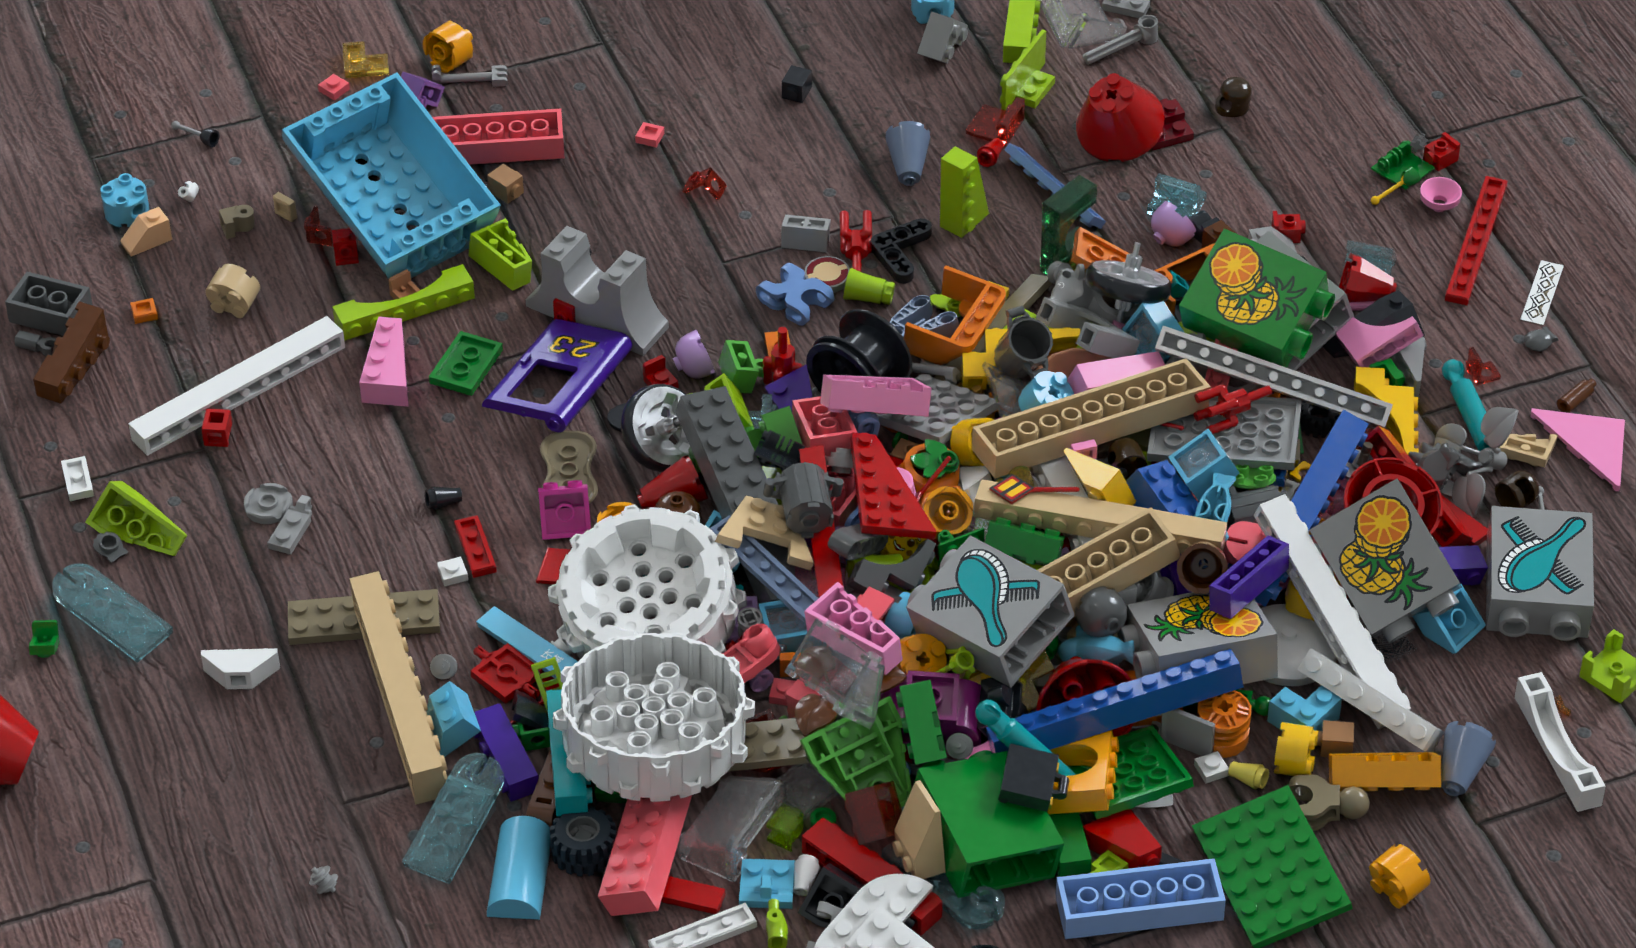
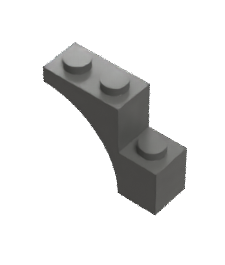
(904, 574)

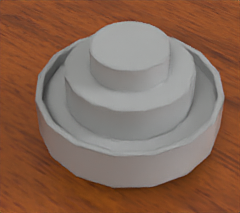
(840, 461)

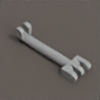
(497, 76)
(951, 374)

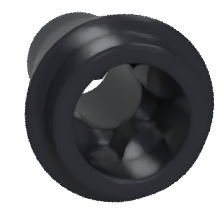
(442, 496)

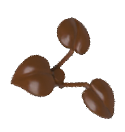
(817, 712)

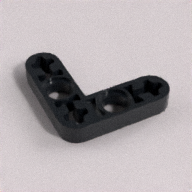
(887, 245)

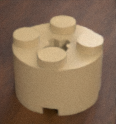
(232, 290)

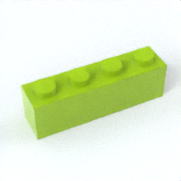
(1020, 27)

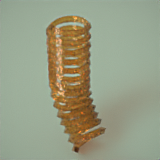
(1564, 709)

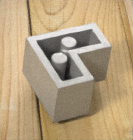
(940, 37)

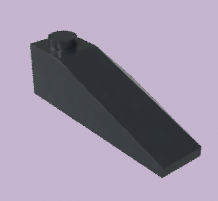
(1383, 312)
(834, 888)

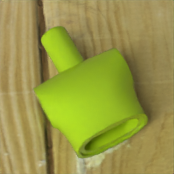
(776, 926)

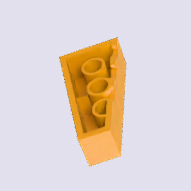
(1385, 770)

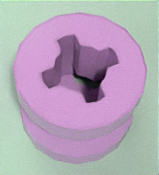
(761, 681)

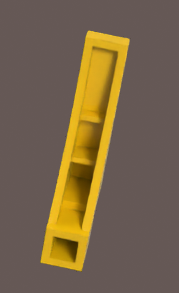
(972, 362)
(1401, 417)

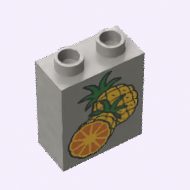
(1387, 561)
(1185, 629)

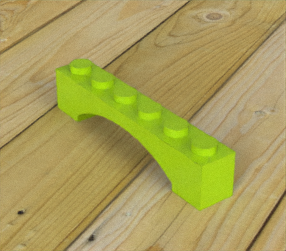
(448, 290)

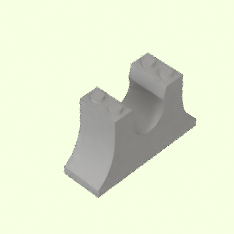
(606, 300)

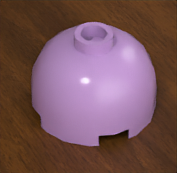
(1170, 226)
(693, 356)

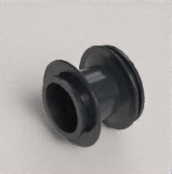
(865, 348)

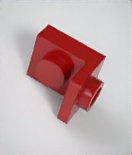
(656, 372)

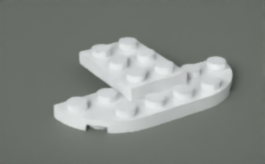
(878, 915)

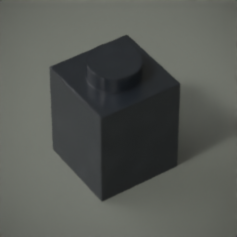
(796, 84)

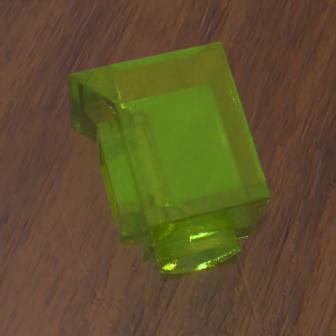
(785, 826)

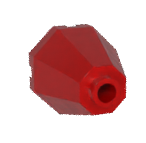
(1365, 281)

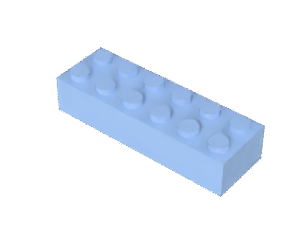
(1140, 898)

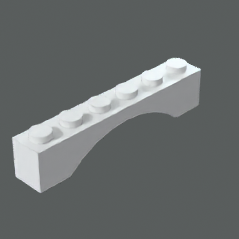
(1370, 701)
(1576, 775)

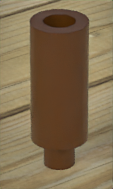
(1576, 395)

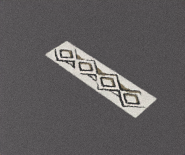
(1542, 292)

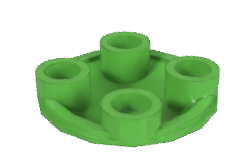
(1254, 477)

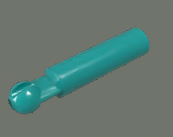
(1466, 400)
(1011, 731)

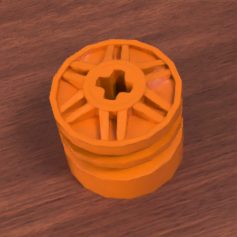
(1232, 721)

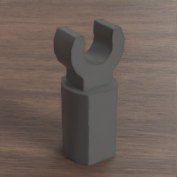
(34, 342)

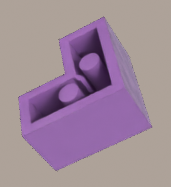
(424, 89)

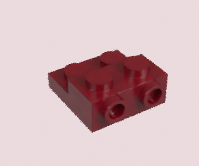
(1175, 126)

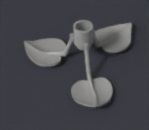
(1496, 426)

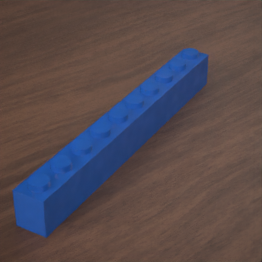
(1321, 480)
(1130, 701)

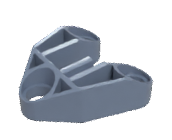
(919, 311)

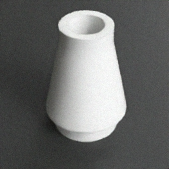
(805, 872)

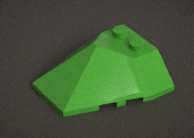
(861, 757)

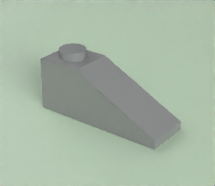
(1411, 363)

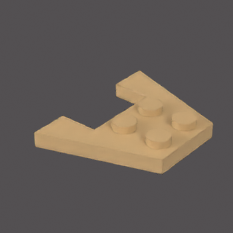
(768, 523)

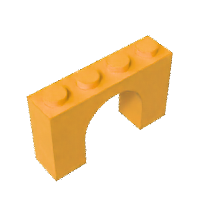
(1094, 787)

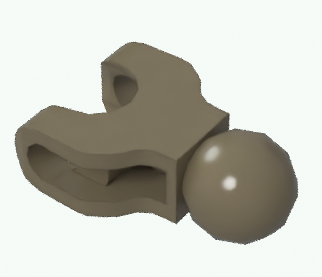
(1327, 801)

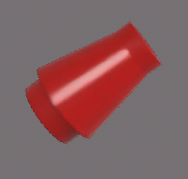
(989, 153)

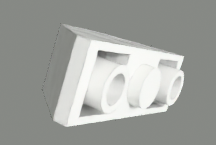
(970, 479)
(240, 666)

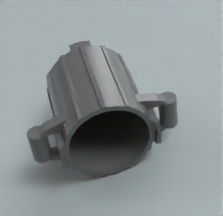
(1023, 345)
(805, 497)
(1246, 503)

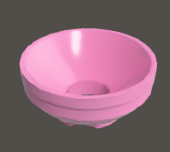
(1440, 189)

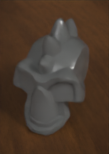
(1442, 461)

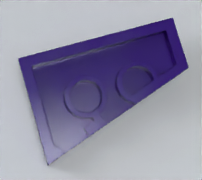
(790, 387)

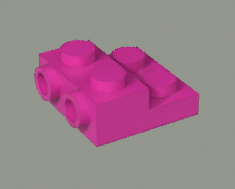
(564, 509)

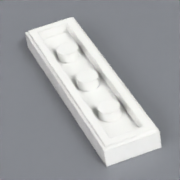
(708, 930)

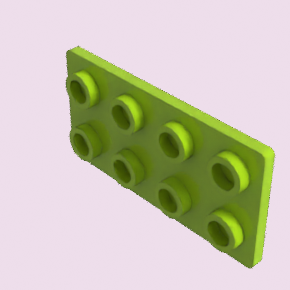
(1025, 77)

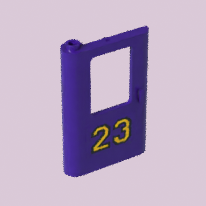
(570, 347)

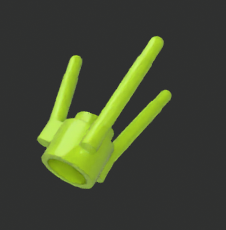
(960, 662)

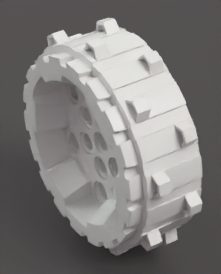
(669, 541)
(653, 716)

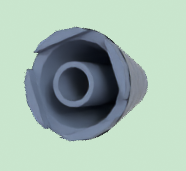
(908, 150)
(1463, 755)

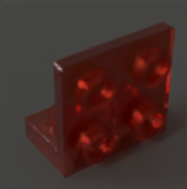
(997, 123)

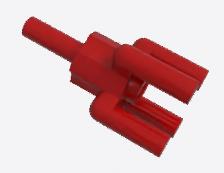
(856, 243)
(781, 360)
(1228, 405)

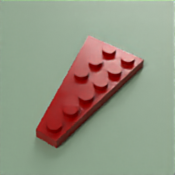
(883, 496)

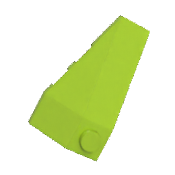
(135, 519)

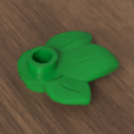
(933, 458)

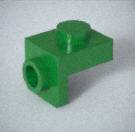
(1395, 375)
(45, 638)

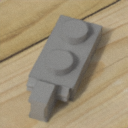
(292, 526)

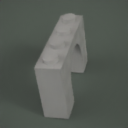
(1095, 332)

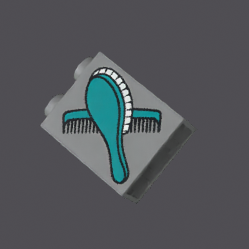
(1539, 572)
(991, 608)

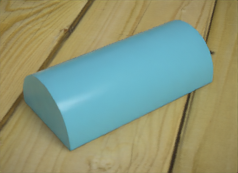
(520, 869)

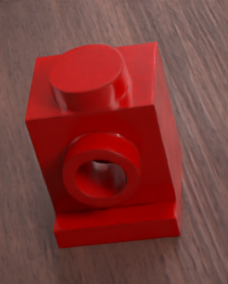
(1442, 152)
(1289, 225)
(344, 246)
(216, 427)

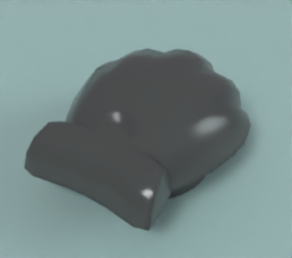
(1539, 339)
(109, 546)

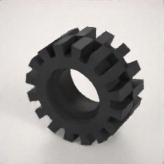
(1316, 425)

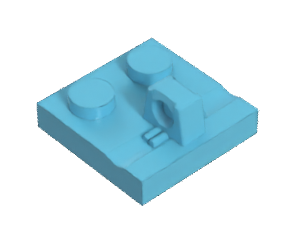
(765, 881)

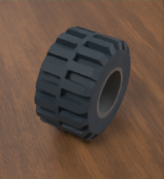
(582, 841)

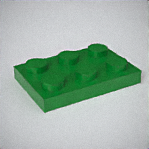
(466, 363)

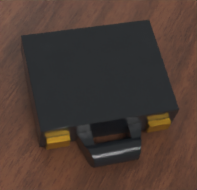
(1031, 777)

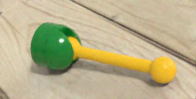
(1408, 177)

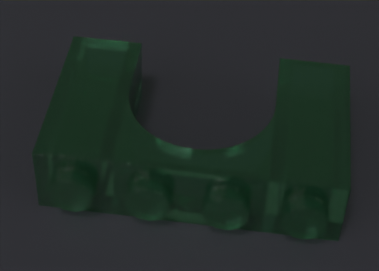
(1058, 216)

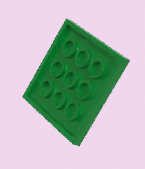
(1143, 771)

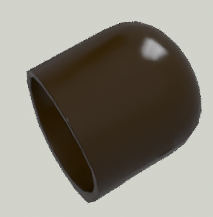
(1236, 91)
(1126, 454)
(1517, 490)

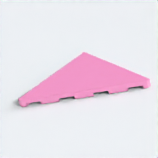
(1589, 437)

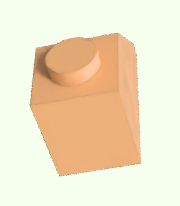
(147, 232)

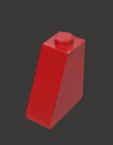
(1125, 837)

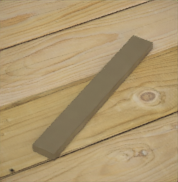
(1024, 296)

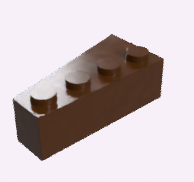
(73, 353)

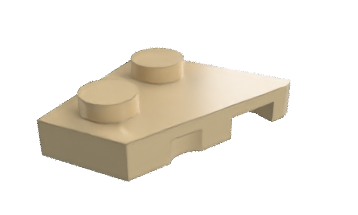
(1529, 449)

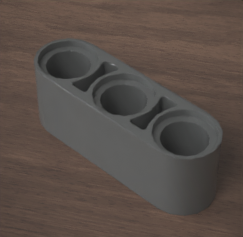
(853, 544)

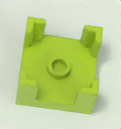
(1612, 669)

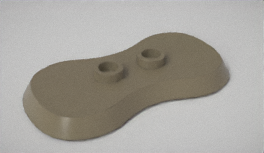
(569, 459)

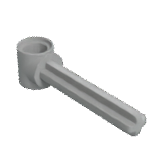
(1145, 31)

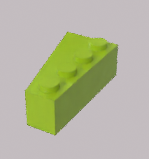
(961, 193)

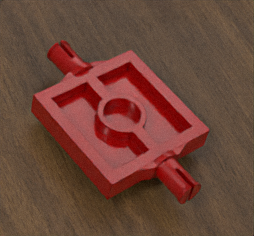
(505, 672)

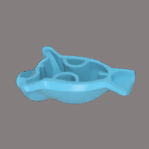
(1216, 500)
(1098, 648)

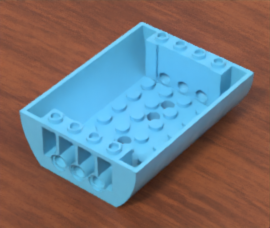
(416, 173)

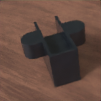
(1007, 698)

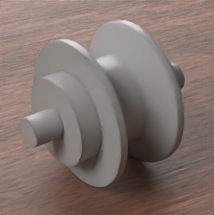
(1054, 270)
(443, 666)
(959, 746)
(323, 879)

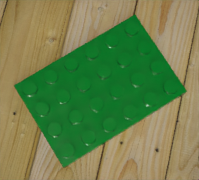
(1272, 867)

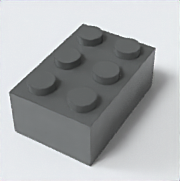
(45, 302)

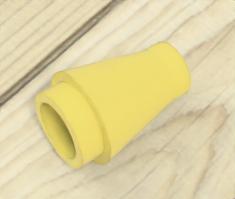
(1251, 774)

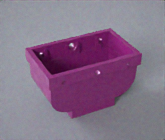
(955, 703)

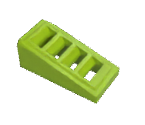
(541, 685)

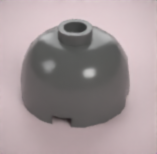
(1101, 612)

